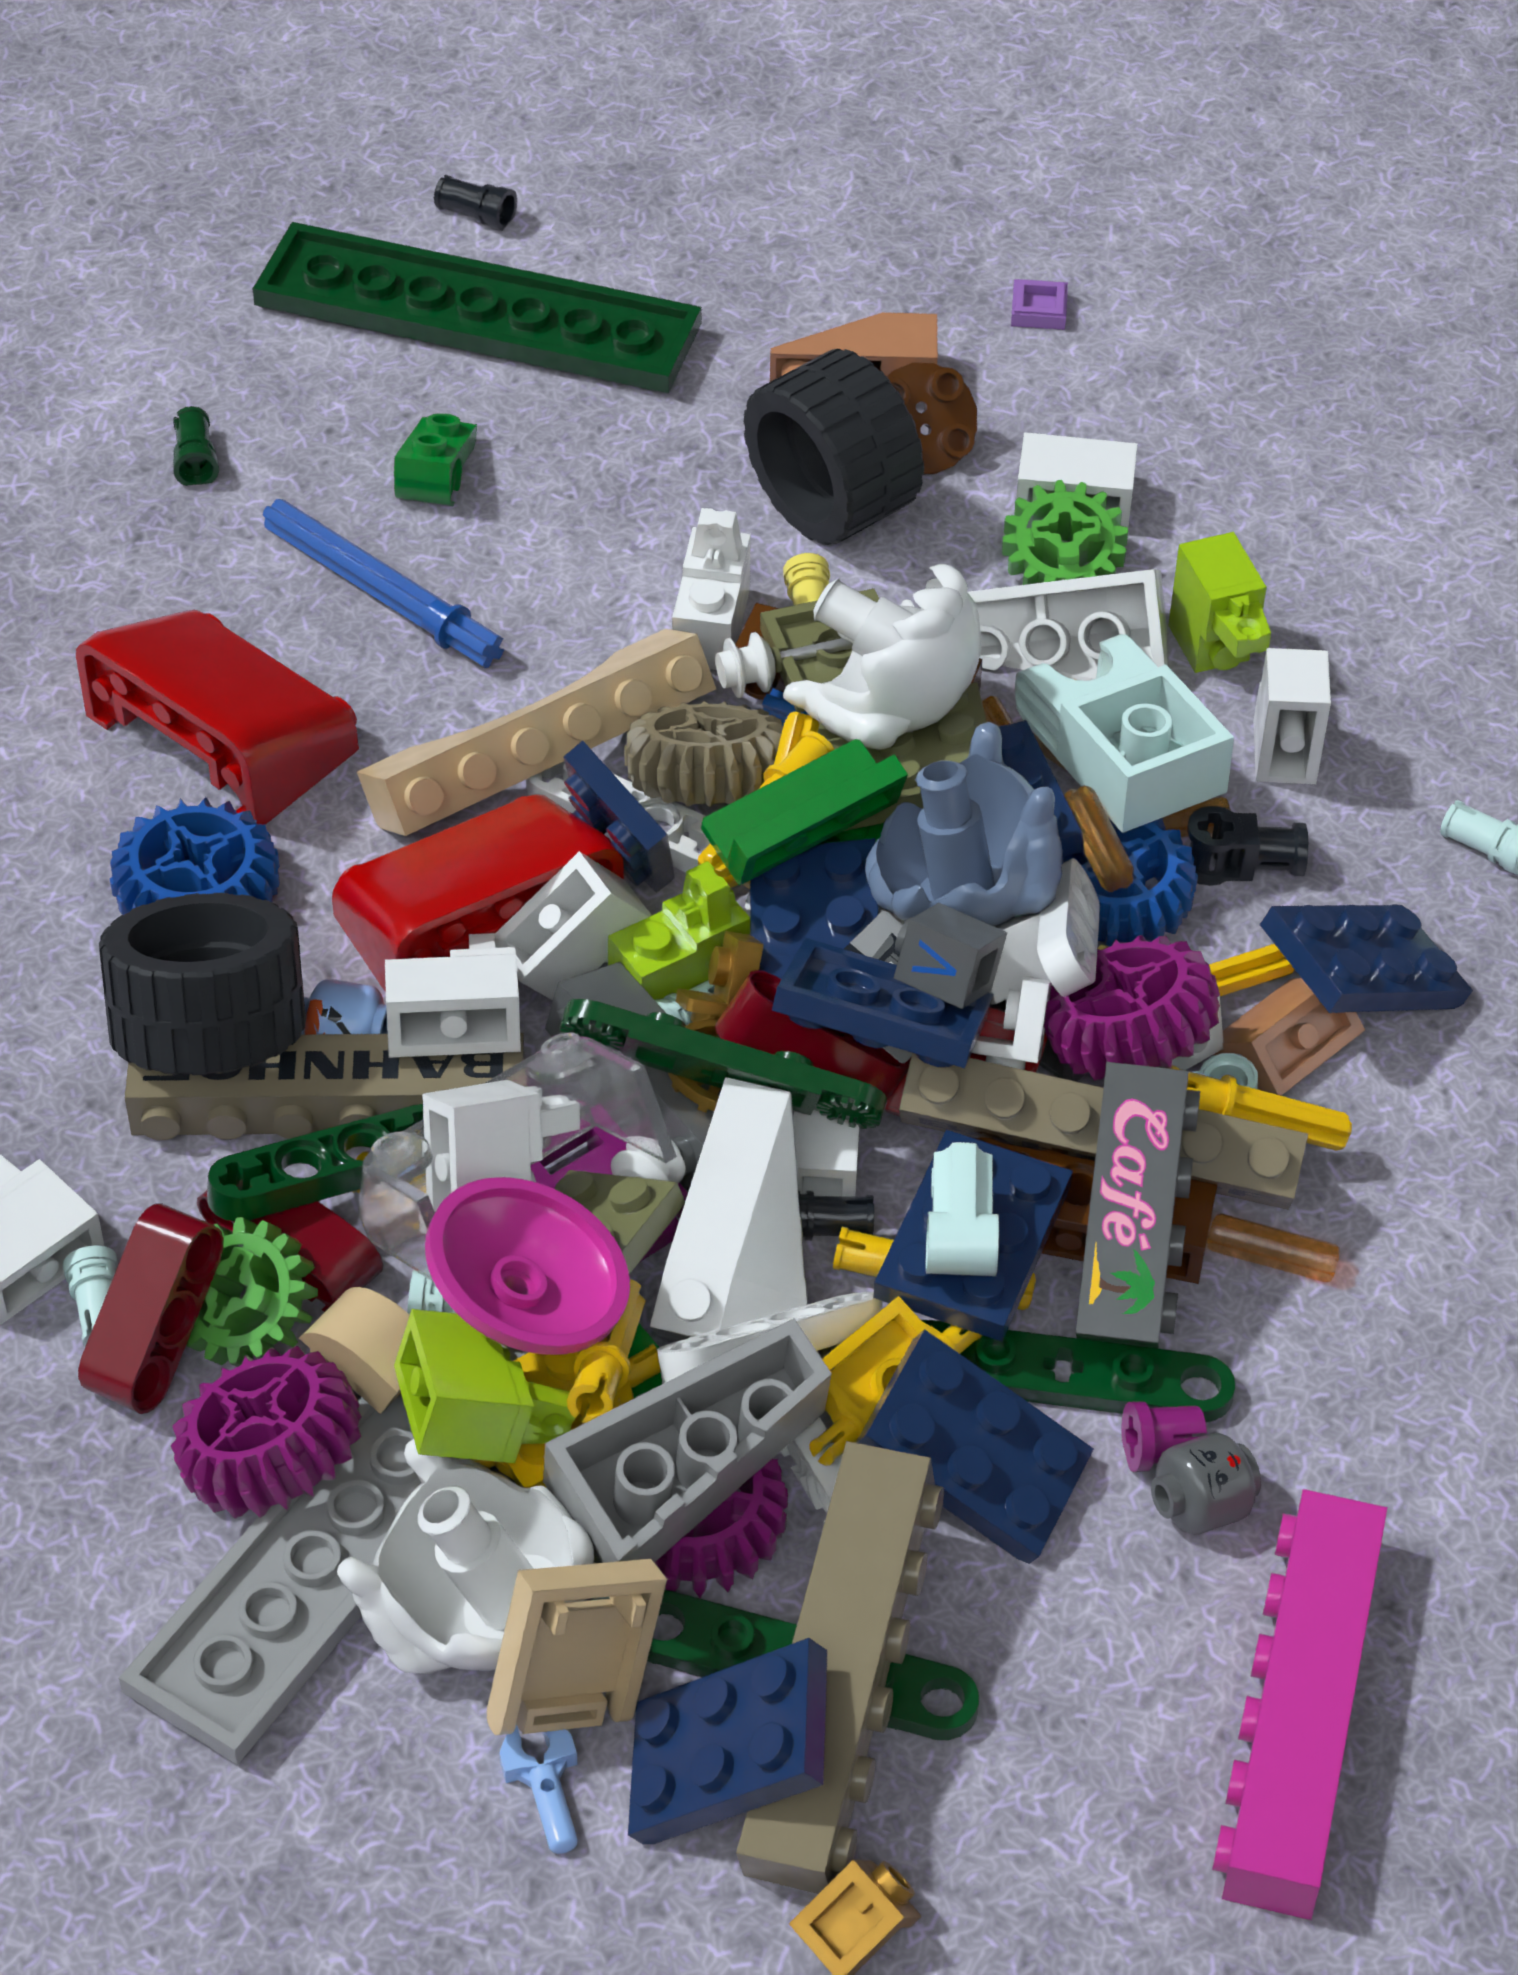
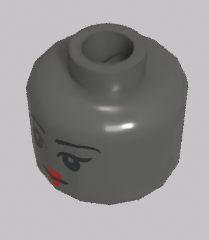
(1206, 1483)

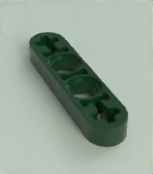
(321, 1149)

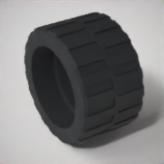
(833, 446)
(202, 983)

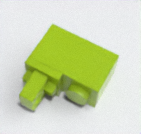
(1217, 604)
(677, 943)
(469, 1394)

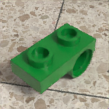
(433, 458)

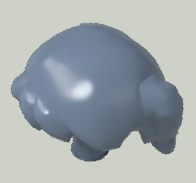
(975, 846)

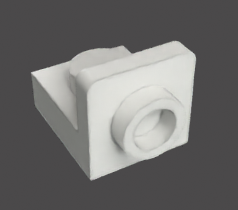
(1026, 1016)

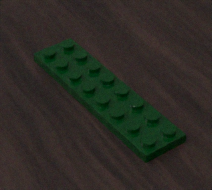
(479, 306)

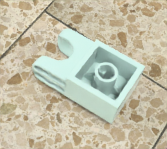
(1129, 734)

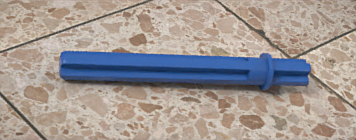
(447, 623)

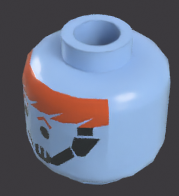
(345, 1009)

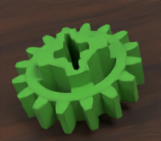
(1091, 534)
(250, 1326)

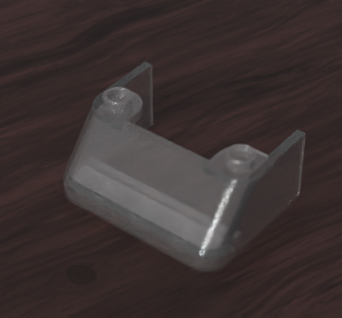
(611, 1095)

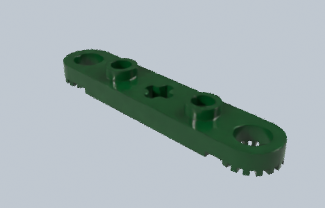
(668, 1046)
(1103, 1375)
(726, 1636)

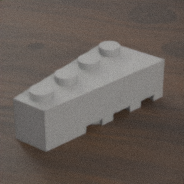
(686, 1446)

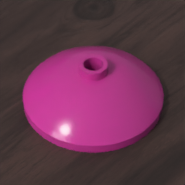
(527, 1266)

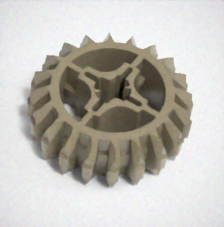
(701, 752)

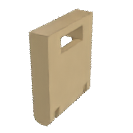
(567, 1654)

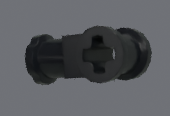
(1243, 846)

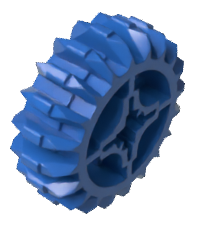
(193, 853)
(1139, 910)

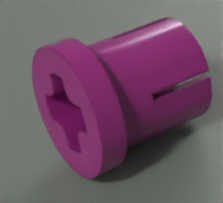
(1151, 1431)

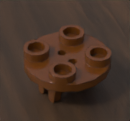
(947, 412)

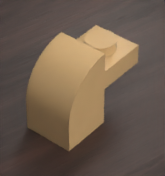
(363, 1340)

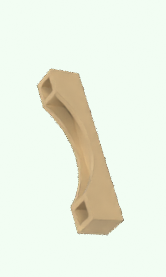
(466, 767)

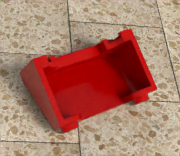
(222, 701)
(461, 880)

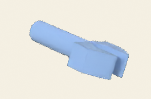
(545, 1783)

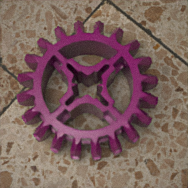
(1141, 1009)
(266, 1432)
(731, 1535)

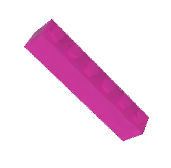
(1304, 1706)

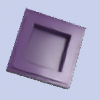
(1039, 304)

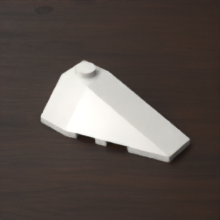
(1067, 620)
(741, 1221)

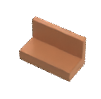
(1289, 1036)

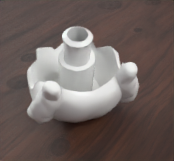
(903, 660)
(453, 1563)

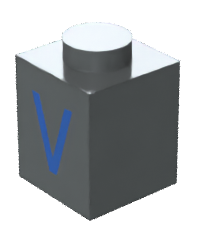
(949, 954)

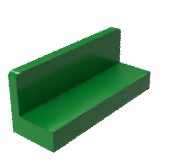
(803, 809)

